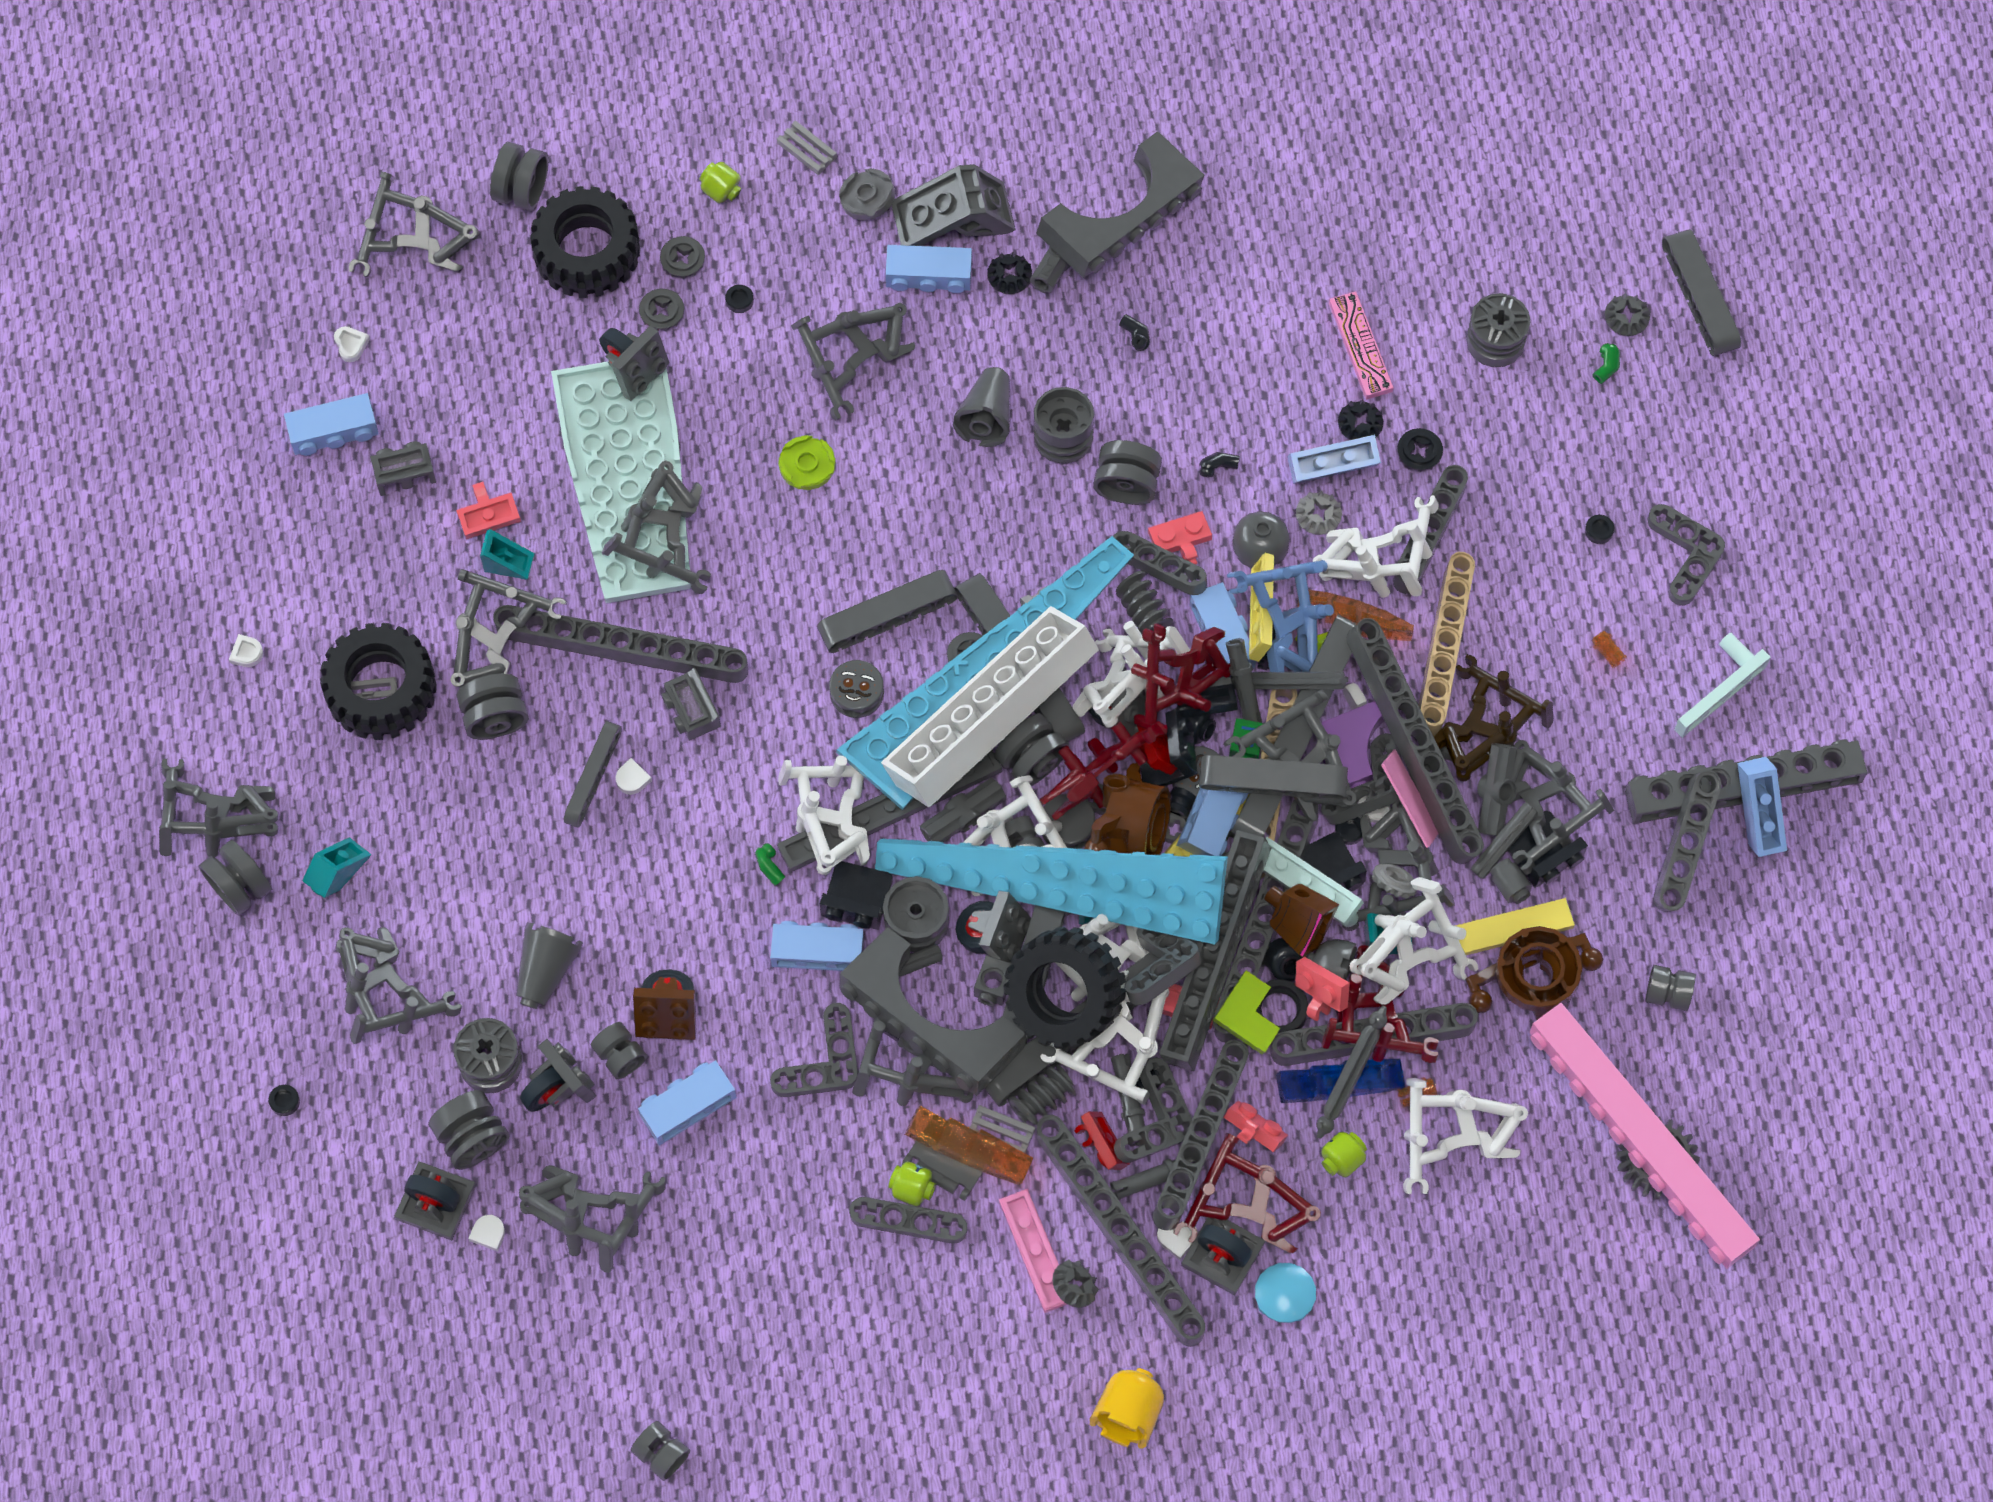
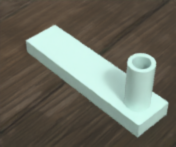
(1749, 668)
(1292, 870)

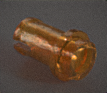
(1608, 648)
(1429, 1090)

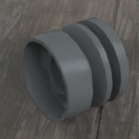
(1494, 343)
(1063, 425)
(491, 1071)
(468, 1129)

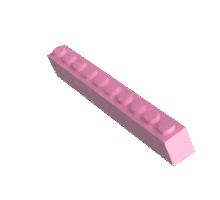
(1643, 1136)

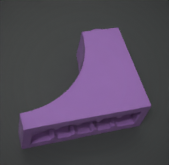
(1355, 732)

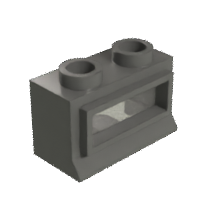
(402, 465)
(691, 705)

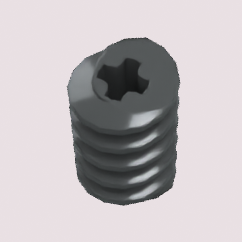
(1140, 603)
(1042, 1094)

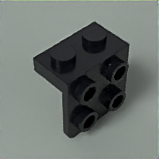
(1181, 752)
(1334, 860)
(1555, 860)
(856, 895)

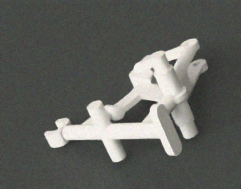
(1368, 566)
(1104, 693)
(811, 815)
(994, 820)
(1399, 932)
(1129, 949)
(1144, 1043)
(1463, 1105)

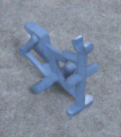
(1301, 618)

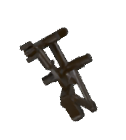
(1503, 733)

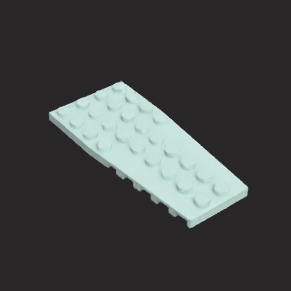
(611, 458)

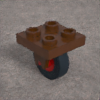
(665, 1006)

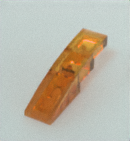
(1355, 610)
(969, 1147)

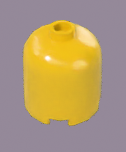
(1129, 1408)

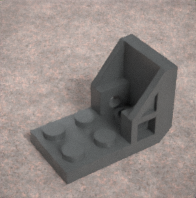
(957, 200)

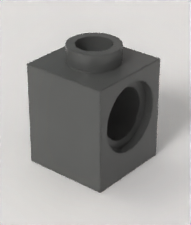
(991, 969)

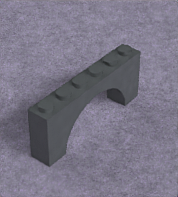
(1091, 241)
(966, 1055)

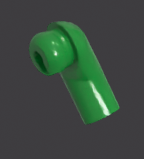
(1611, 364)
(766, 865)

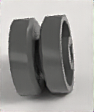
(519, 176)
(1127, 472)
(492, 706)
(1031, 749)
(231, 880)
(917, 912)

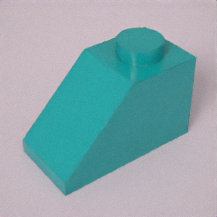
(335, 867)

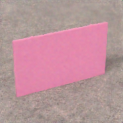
(1410, 797)

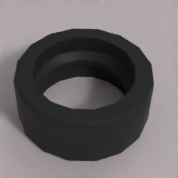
(1288, 988)

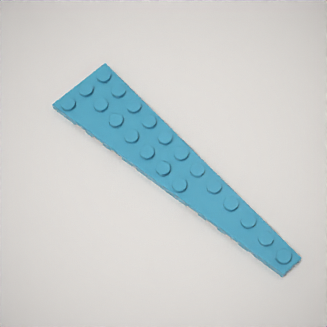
(1068, 594)
(1133, 889)

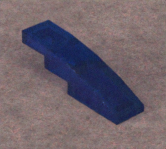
(1320, 1080)

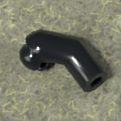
(1138, 331)
(1217, 460)

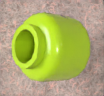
(720, 182)
(1343, 1154)
(911, 1183)

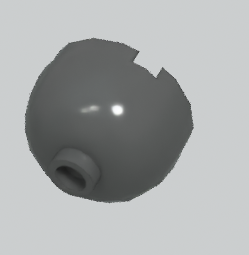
(1259, 534)
(1335, 956)

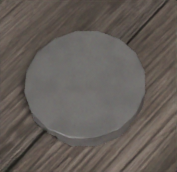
(867, 194)

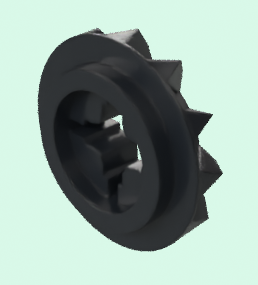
(1010, 284)
(1347, 420)
(1422, 438)

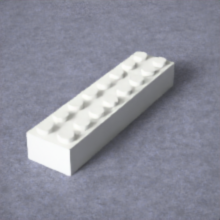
(990, 706)

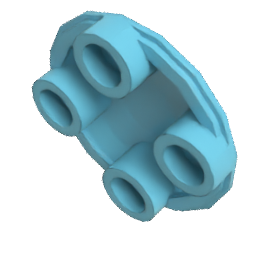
(1285, 1293)

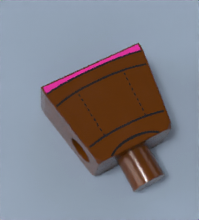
(1301, 916)

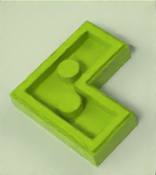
(1240, 1016)

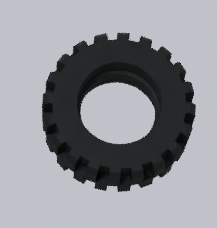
(580, 210)
(387, 714)
(1034, 1007)

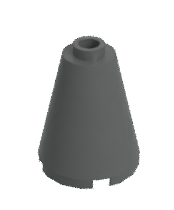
(986, 409)
(543, 963)

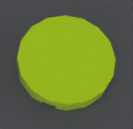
(809, 470)

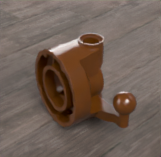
(1134, 815)
(1557, 958)

